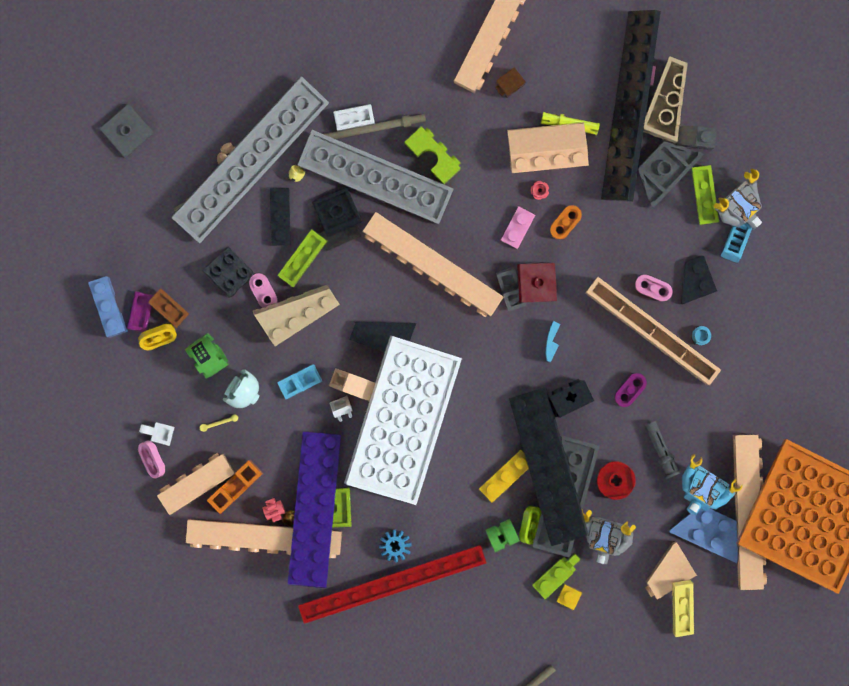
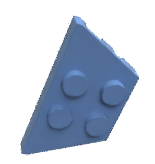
(710, 532)

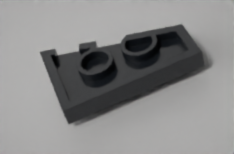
(378, 333)

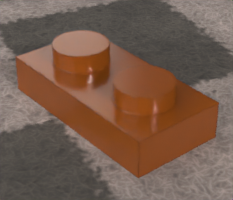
(168, 308)

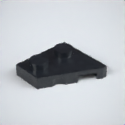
(697, 280)

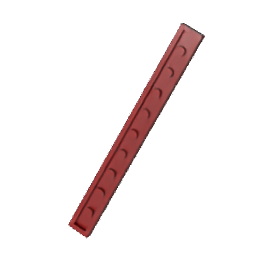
(392, 584)

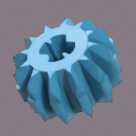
(402, 544)

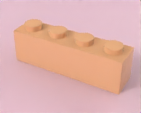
(196, 484)

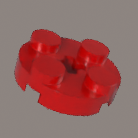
(622, 471)

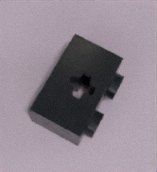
(565, 407)

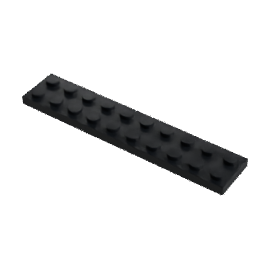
(630, 105)

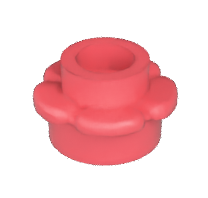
(539, 185)

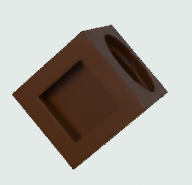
(509, 83)

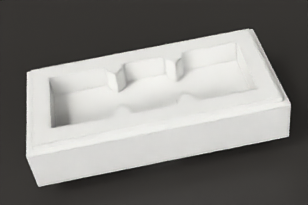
(354, 117)

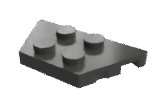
(665, 169)

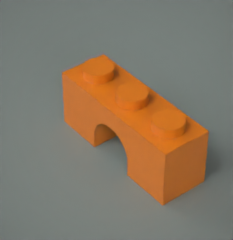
(235, 486)

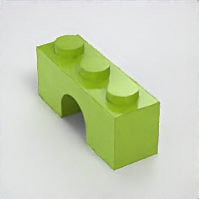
(423, 141)

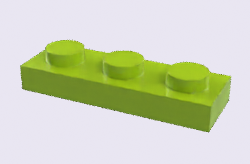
(705, 194)
(302, 258)

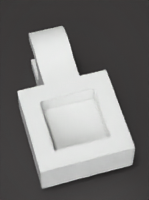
(160, 433)

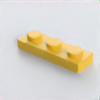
(505, 476)

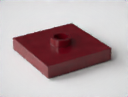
(537, 282)

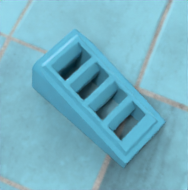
(730, 255)

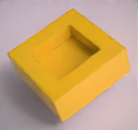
(569, 597)

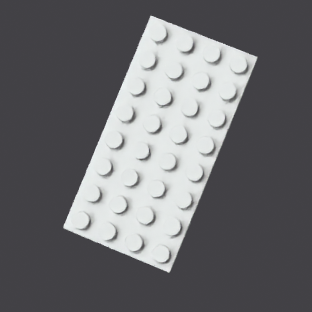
(403, 420)

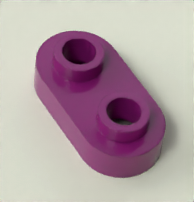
(630, 390)

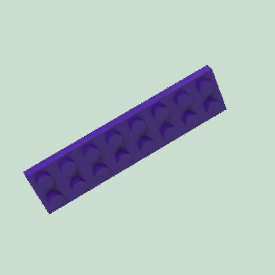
(314, 510)

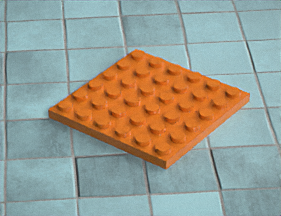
(802, 517)

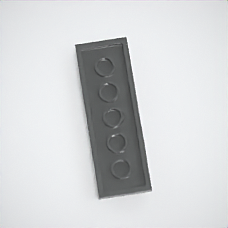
(581, 461)

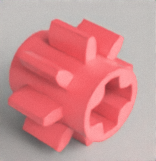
(273, 510)

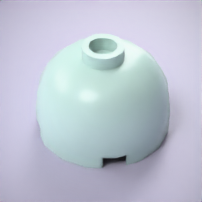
(242, 390)

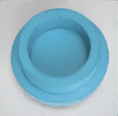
(701, 335)

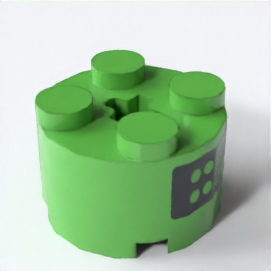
(208, 355)

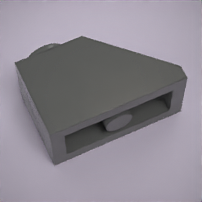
(696, 137)

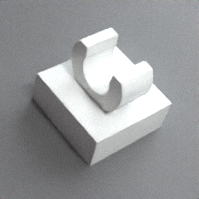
(341, 407)

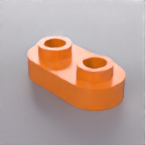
(565, 222)

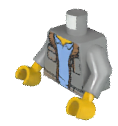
(741, 203)
(607, 536)

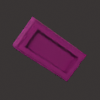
(140, 312)

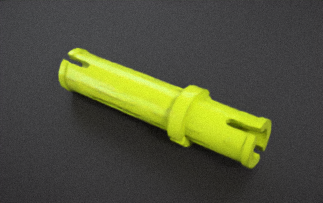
(552, 119)

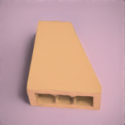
(352, 384)
(670, 569)

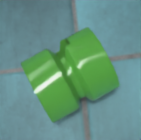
(508, 531)

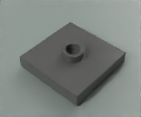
(126, 130)

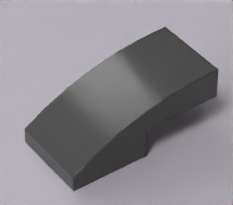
(509, 287)

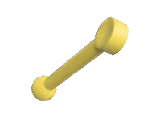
(204, 427)

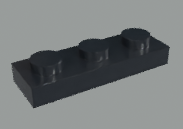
(280, 217)

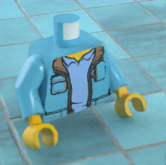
(704, 488)

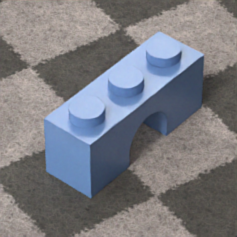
(107, 307)

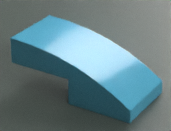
(551, 347)
(299, 381)

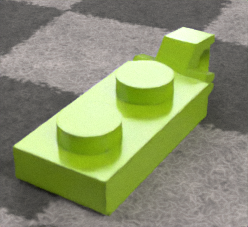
(555, 576)

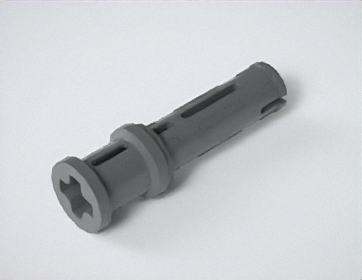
(665, 458)

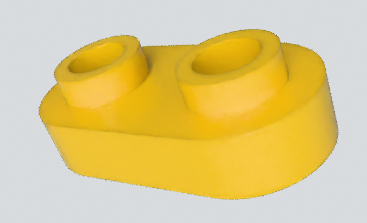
(157, 337)

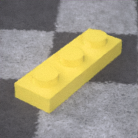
(683, 608)

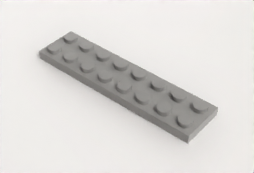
(375, 177)

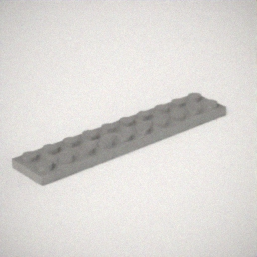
(250, 159)

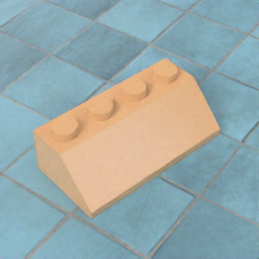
(547, 147)

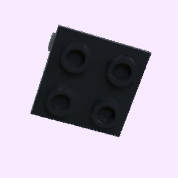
(228, 272)

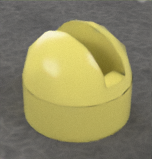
(296, 173)

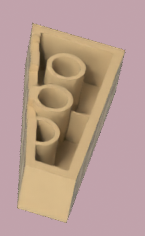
(665, 108)
(291, 315)

